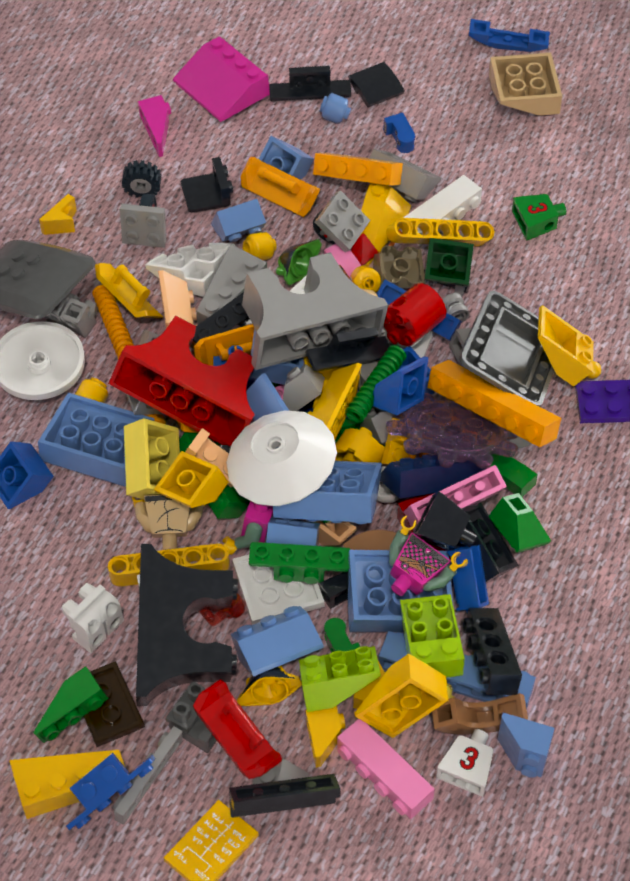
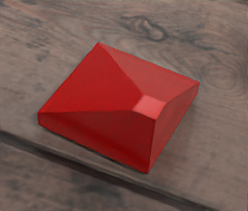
(363, 249)

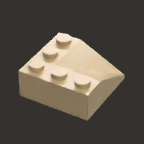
(526, 83)

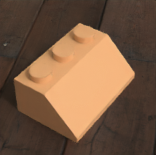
(176, 299)

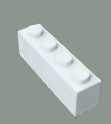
(450, 203)

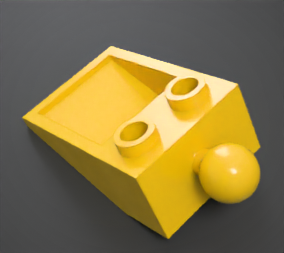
(566, 348)

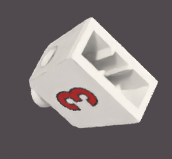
(467, 763)

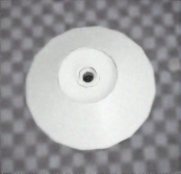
(285, 473)

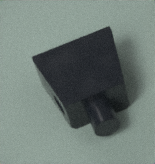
(444, 524)

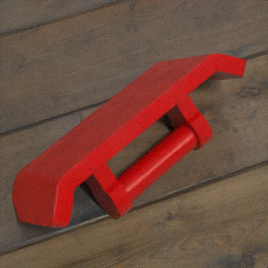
(235, 731)

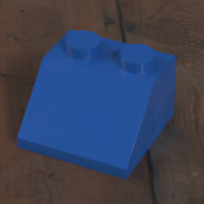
(402, 388)
(21, 474)

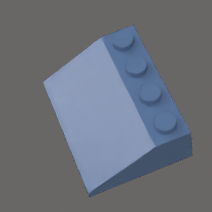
(88, 438)
(344, 496)
(370, 596)

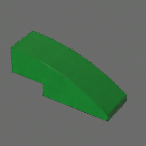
(515, 474)

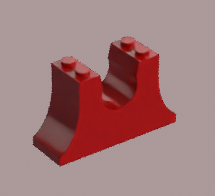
(184, 388)

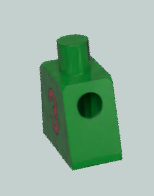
(536, 214)

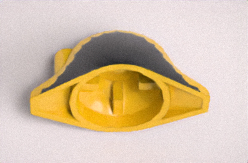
(269, 688)

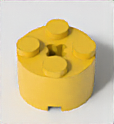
(359, 446)

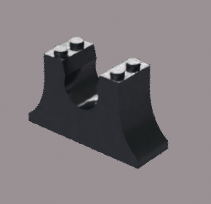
(164, 649)

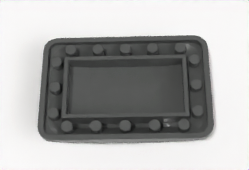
(38, 276)
(507, 349)

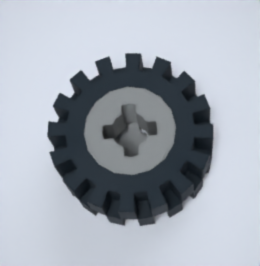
(141, 179)

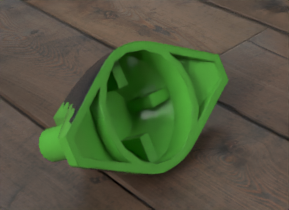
(295, 260)

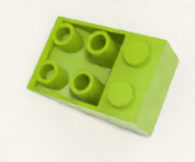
(433, 633)
(337, 676)

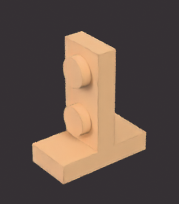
(209, 452)

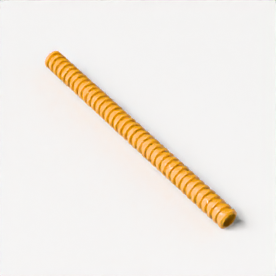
(115, 326)

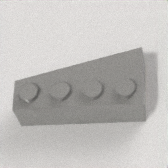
(228, 281)

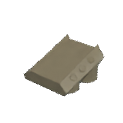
(400, 267)

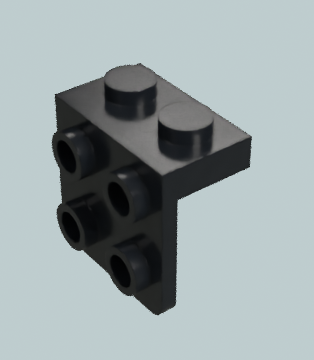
(208, 190)

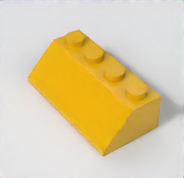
(336, 396)

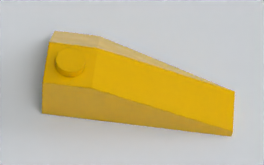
(383, 208)

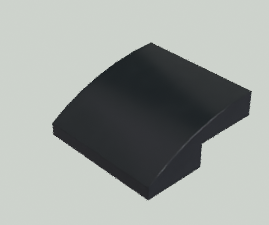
(376, 84)

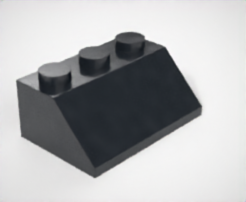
(495, 553)

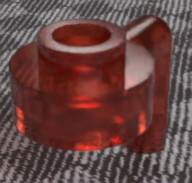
(235, 611)

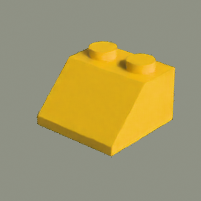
(192, 481)

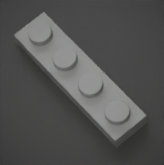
(126, 804)

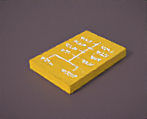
(211, 845)

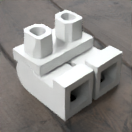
(93, 616)

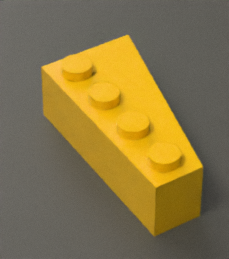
(47, 780)

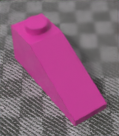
(155, 117)

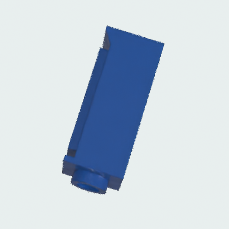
(470, 580)

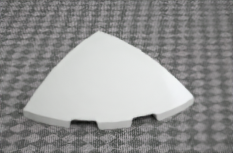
(192, 265)

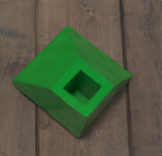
(518, 523)

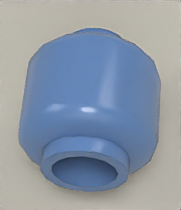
(335, 108)

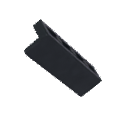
(283, 795)

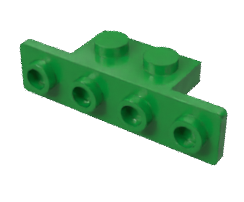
(299, 562)

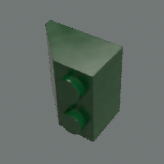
(448, 262)

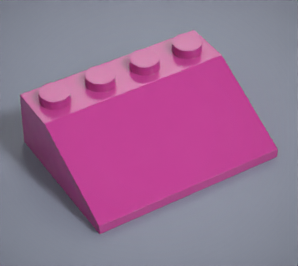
(222, 79)

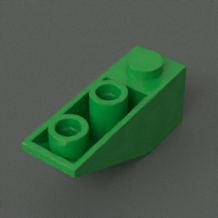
(73, 700)

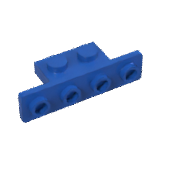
(101, 783)

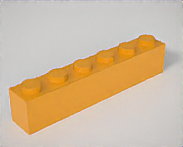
(493, 404)

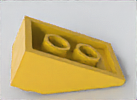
(403, 696)

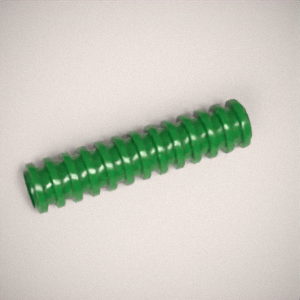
(364, 398)

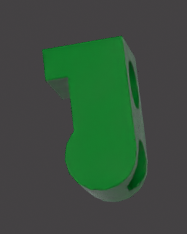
(336, 636)

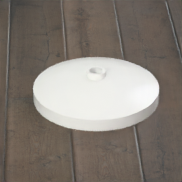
(40, 360)

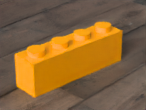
(358, 169)

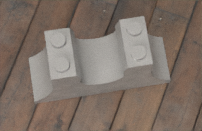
(297, 322)

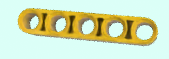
(430, 230)
(183, 556)

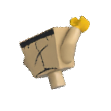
(166, 518)

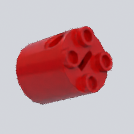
(414, 314)

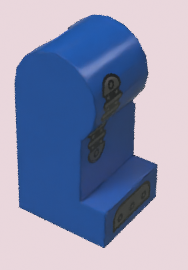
(401, 131)

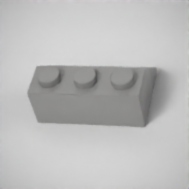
(415, 180)

